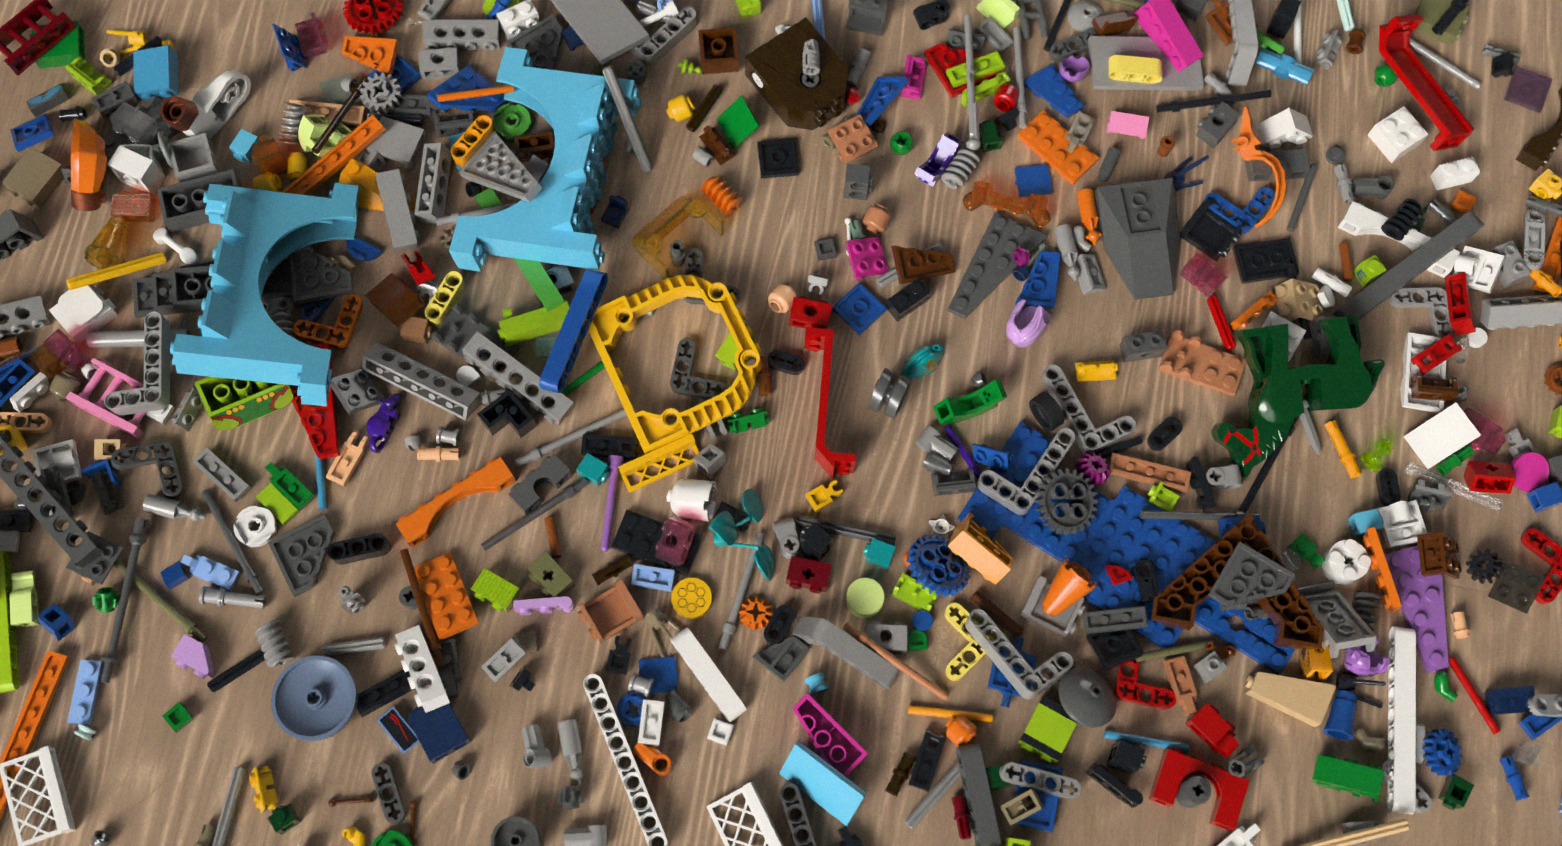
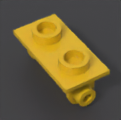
(1096, 370)
(263, 797)

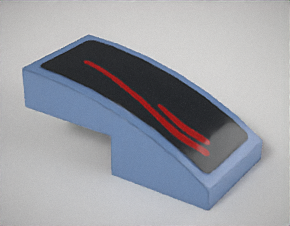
(398, 729)

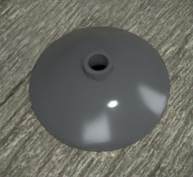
(1087, 697)

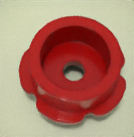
(852, 96)

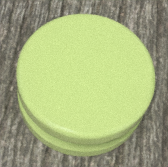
(865, 597)

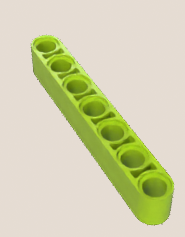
(8, 645)

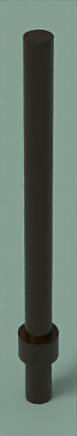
(340, 115)

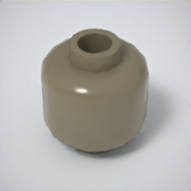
(63, 384)

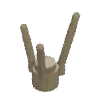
(656, 620)

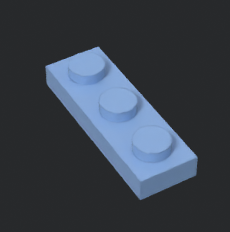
(85, 692)

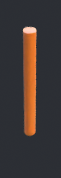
(475, 93)

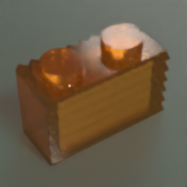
(134, 207)

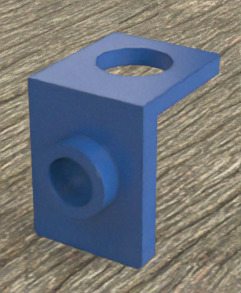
(104, 466)

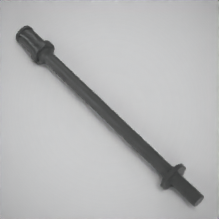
(137, 540)

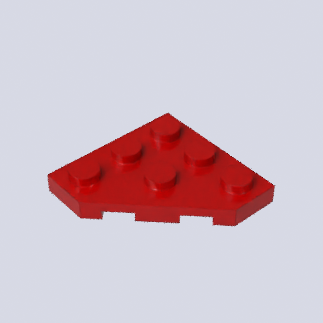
(942, 58)

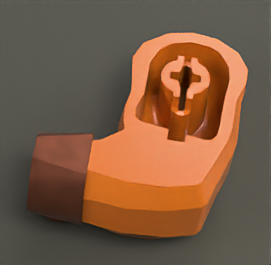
(87, 167)

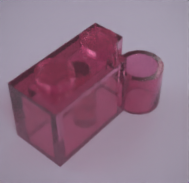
(1490, 438)

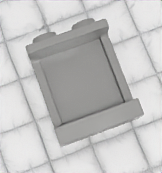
(399, 142)
(1059, 624)

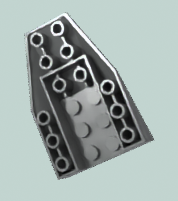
(1141, 234)

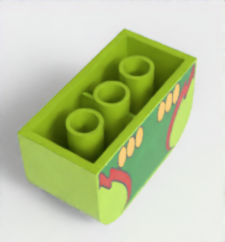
(238, 402)

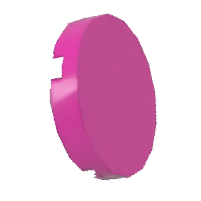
(1530, 471)

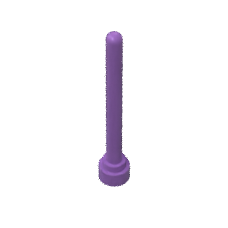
(613, 462)

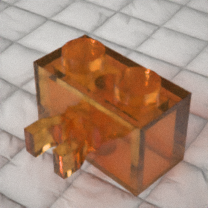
(269, 156)

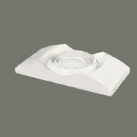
(1414, 345)

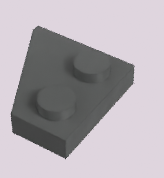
(782, 657)

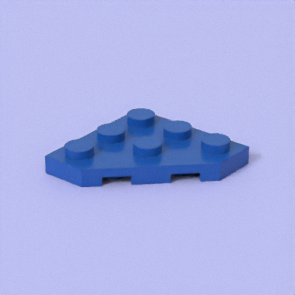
(467, 80)

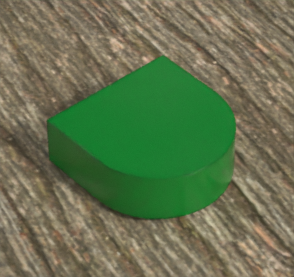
(916, 640)

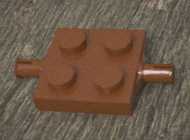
(1220, 21)

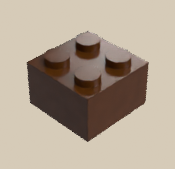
(718, 50)

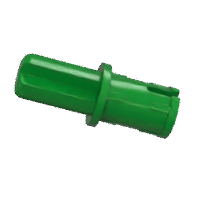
(1455, 460)

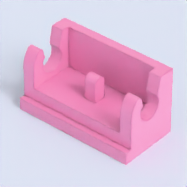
(1127, 124)

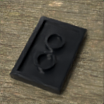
(1264, 260)

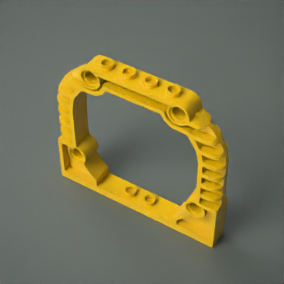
(607, 328)

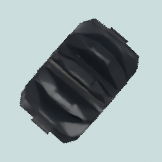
(1493, 566)

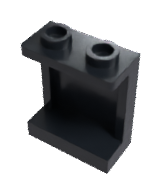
(1209, 233)

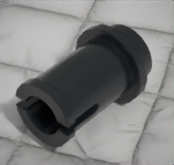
(70, 114)

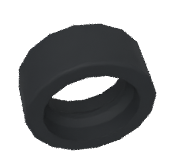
(1046, 411)

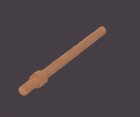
(863, 638)

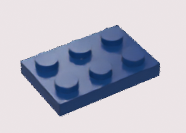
(1045, 817)

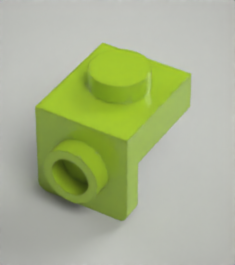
(1162, 497)

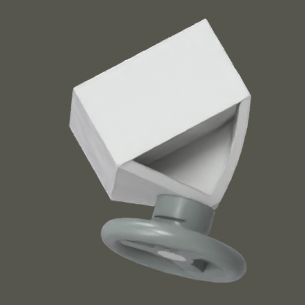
(140, 165)

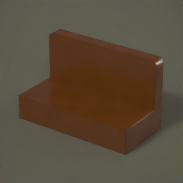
(1113, 23)

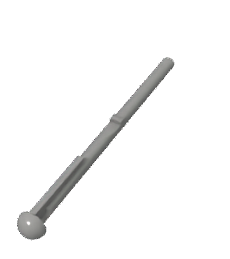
(974, 143)

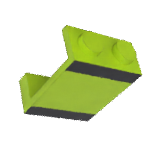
(1047, 731)

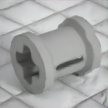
(448, 436)
(640, 684)

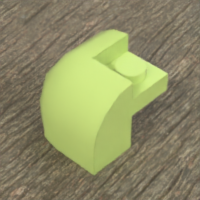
(312, 128)

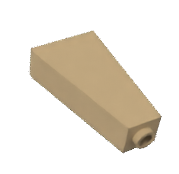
(1293, 696)

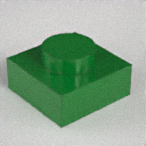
(177, 717)

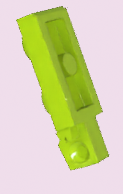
(986, 88)

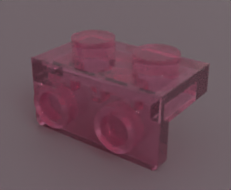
(311, 37)

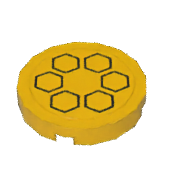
(691, 598)

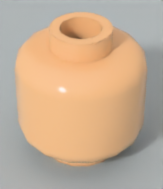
(781, 298)

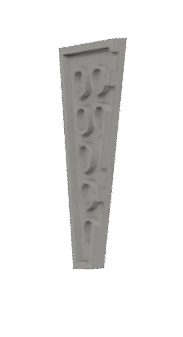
(500, 170)

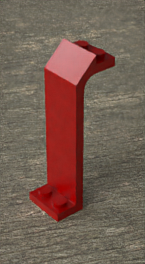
(1421, 84)
(843, 463)

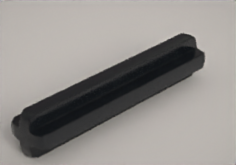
(127, 64)
(411, 119)
(236, 671)

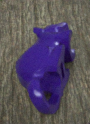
(380, 423)

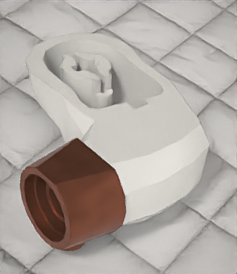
(210, 106)

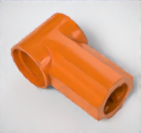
(651, 757)

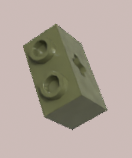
(544, 566)

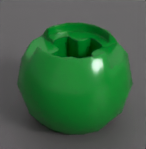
(1384, 75)
(905, 138)

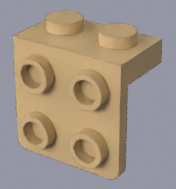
(1298, 300)

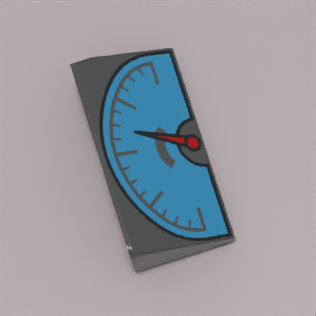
(47, 100)

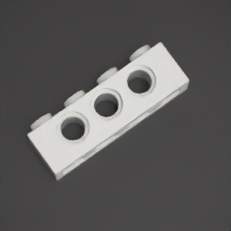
(430, 697)

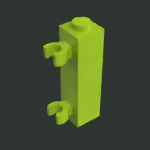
(530, 324)

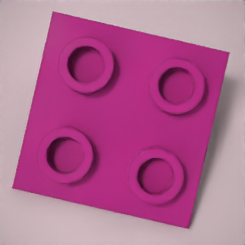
(866, 257)

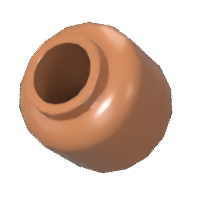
(876, 218)

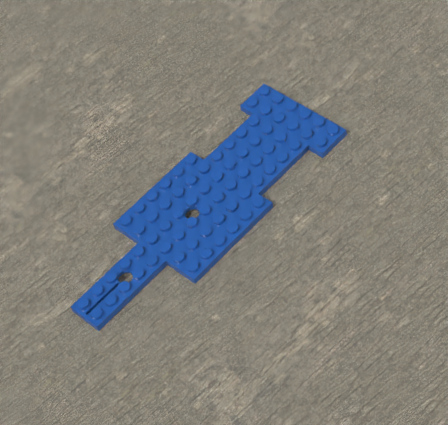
(1121, 539)

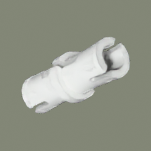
(1333, 281)

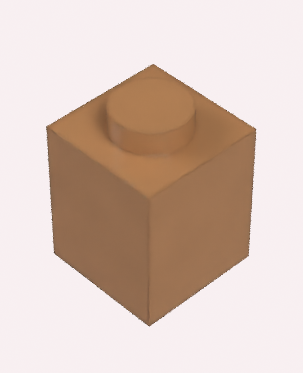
(416, 330)

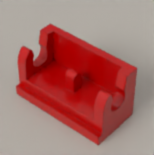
(418, 269)

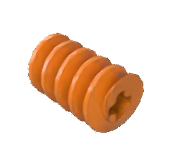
(721, 196)

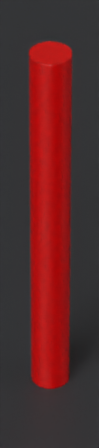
(1474, 695)

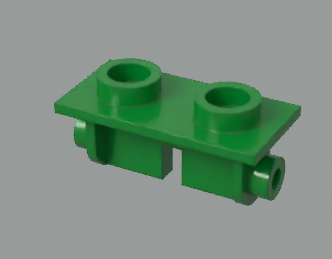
(740, 421)

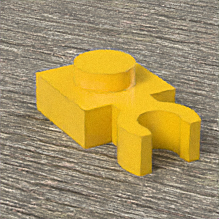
(821, 497)

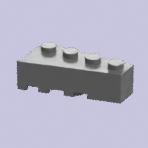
(16, 232)

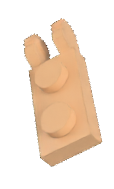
(348, 460)

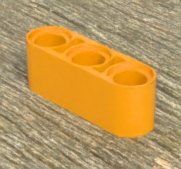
(473, 132)

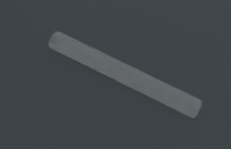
(1453, 486)

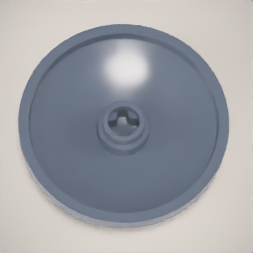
(314, 698)

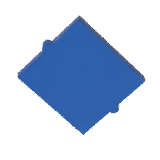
(1033, 180)
(662, 671)

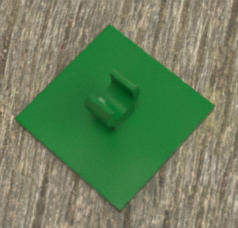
(738, 122)

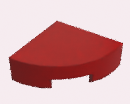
(1118, 574)

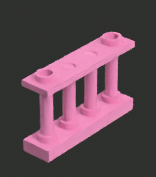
(98, 408)

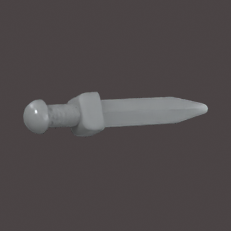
(1309, 428)

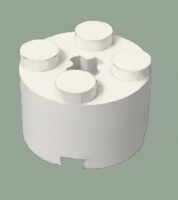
(1355, 557)

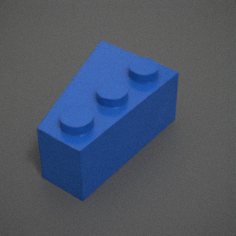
(12, 376)

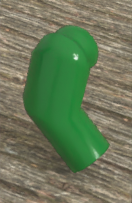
(1442, 686)

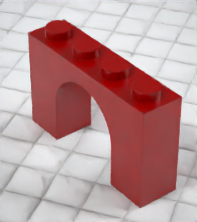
(1228, 787)

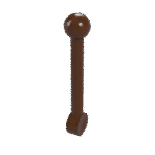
(332, 802)
(413, 804)

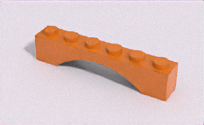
(419, 524)

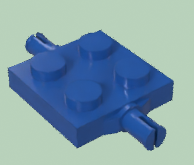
(999, 682)

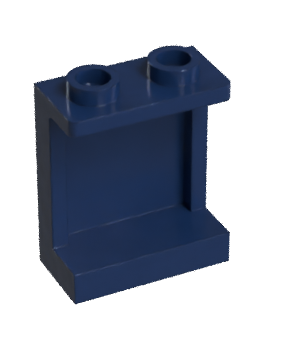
(438, 731)

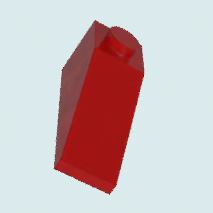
(1459, 304)

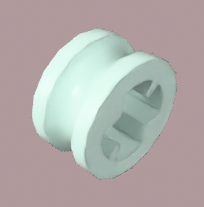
(85, 732)

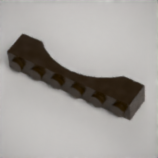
(1537, 149)

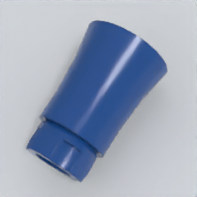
(1341, 716)

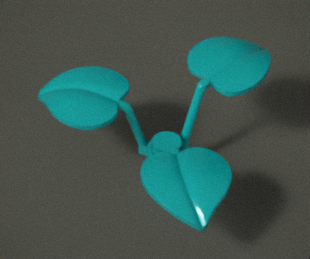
(725, 532)

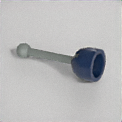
(1022, 272)

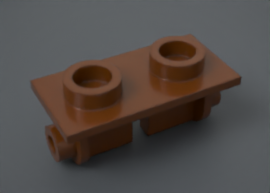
(716, 145)

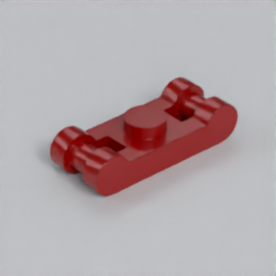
(1436, 354)

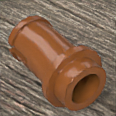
(1166, 144)

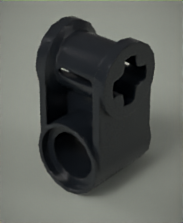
(931, 15)

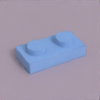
(652, 577)

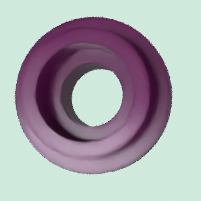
(1021, 256)

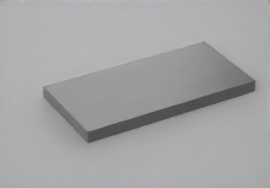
(603, 26)
(1104, 47)

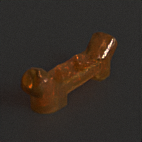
(1033, 207)

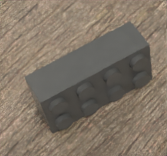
(183, 202)

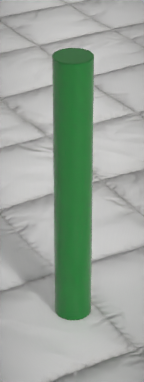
(583, 378)

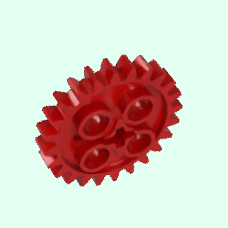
(361, 17)

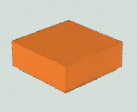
(1463, 202)

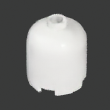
(693, 499)

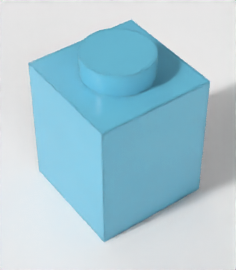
(242, 146)
(1363, 520)

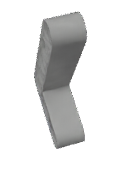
(1244, 42)
(152, 370)
(1080, 416)
(1035, 477)
(824, 633)
(1014, 658)

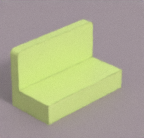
(1001, 11)

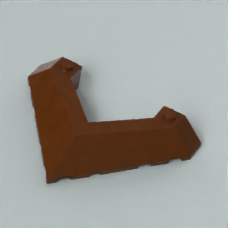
(1290, 612)

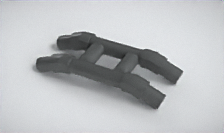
(1024, 16)

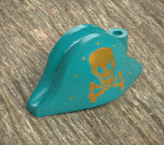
(923, 361)

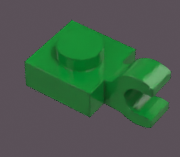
(1305, 549)

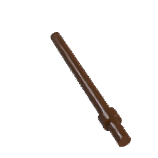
(434, 645)

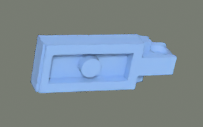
(212, 571)

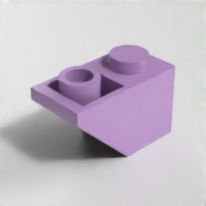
(195, 655)

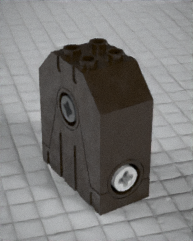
(796, 97)

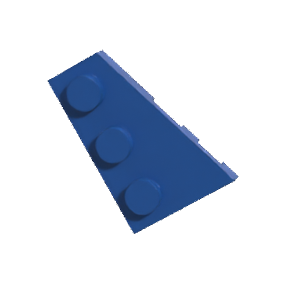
(1053, 89)
(880, 96)
(1042, 281)

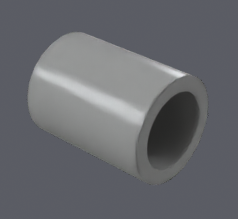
(703, 156)

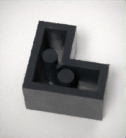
(507, 411)

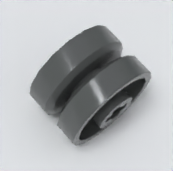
(887, 392)
(516, 826)

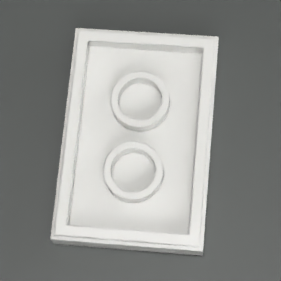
(1442, 435)

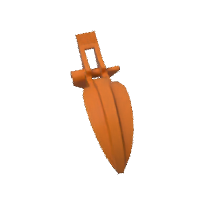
(1248, 151)

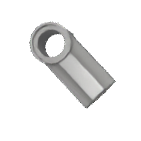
(931, 441)
(535, 754)
(592, 836)

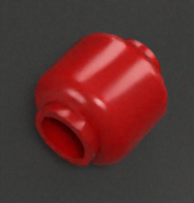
(1006, 97)

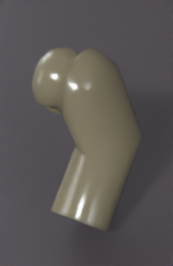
(1369, 743)

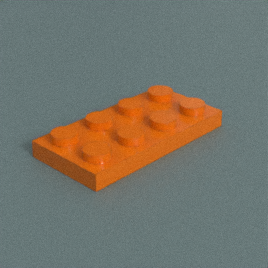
(1048, 141)
(1379, 564)
(445, 596)

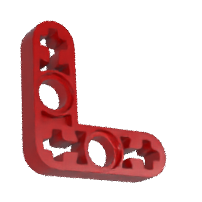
(1555, 562)
(1130, 683)

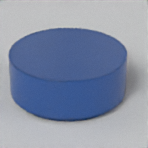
(922, 620)

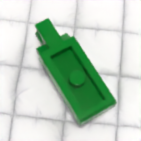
(289, 486)

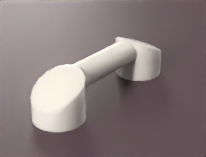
(186, 254)

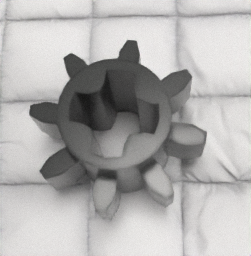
(570, 797)

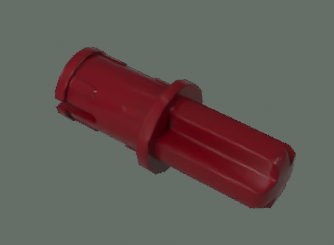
(961, 817)

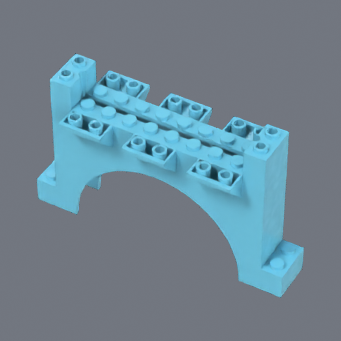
(558, 221)
(235, 330)

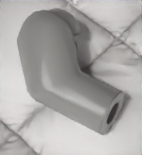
(1078, 233)

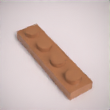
(1149, 472)

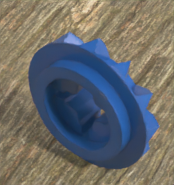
(624, 706)

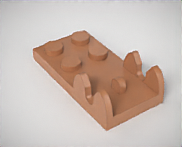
(1201, 364)

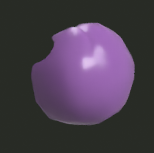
(1073, 68)

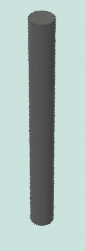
(1301, 199)

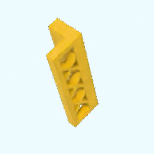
(655, 457)

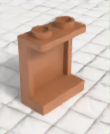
(610, 612)

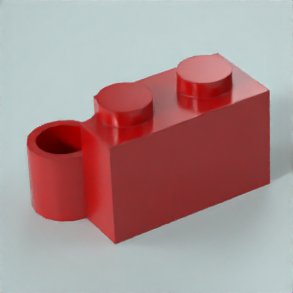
(1214, 730)

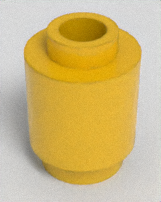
(296, 165)

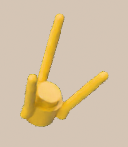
(137, 38)

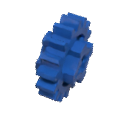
(1442, 752)

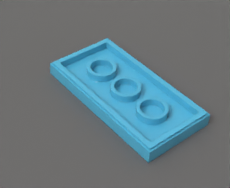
(822, 783)

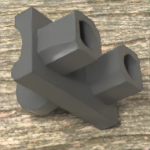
(1429, 497)

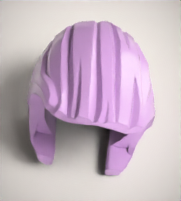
(1026, 325)

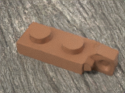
(1181, 683)

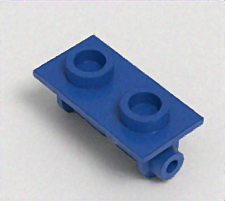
(992, 457)

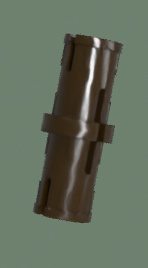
(612, 569)
(900, 774)

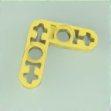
(954, 663)

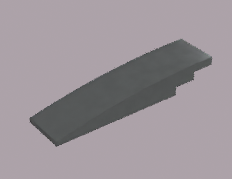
(186, 287)

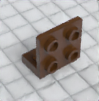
(1438, 555)

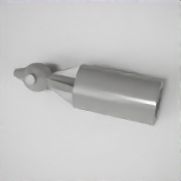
(1067, 248)
(170, 508)
(571, 747)

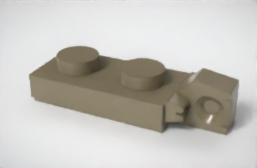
(1079, 130)

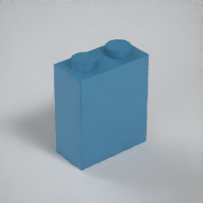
(156, 73)

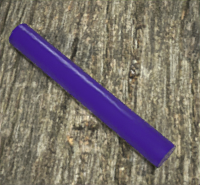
(963, 451)

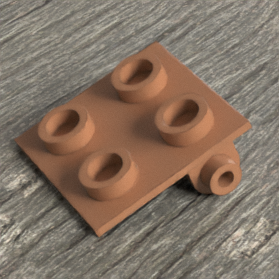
(852, 139)

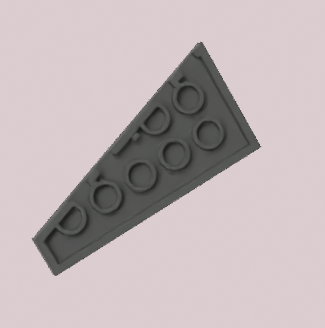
(992, 262)

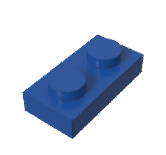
(1536, 725)

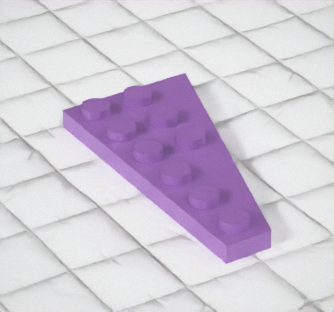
(1421, 606)

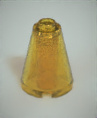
(109, 244)

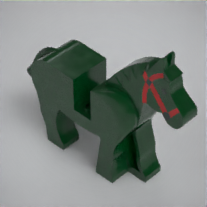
(1277, 390)

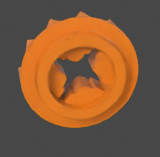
(762, 619)

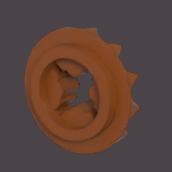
(1552, 374)

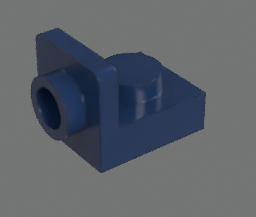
(615, 211)

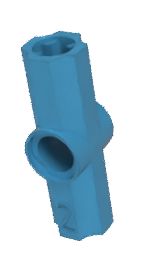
(1284, 66)

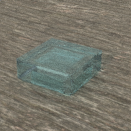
(544, 346)

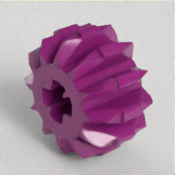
(1093, 468)

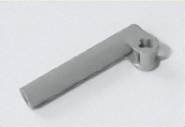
(126, 338)

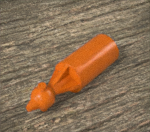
(1088, 213)

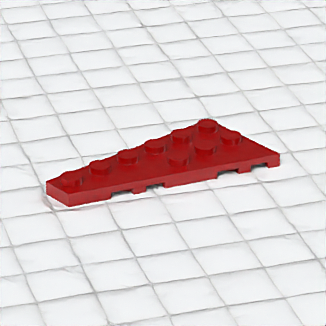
(320, 420)

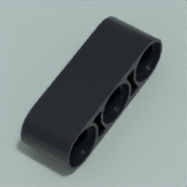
(368, 552)

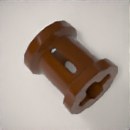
(1355, 42)

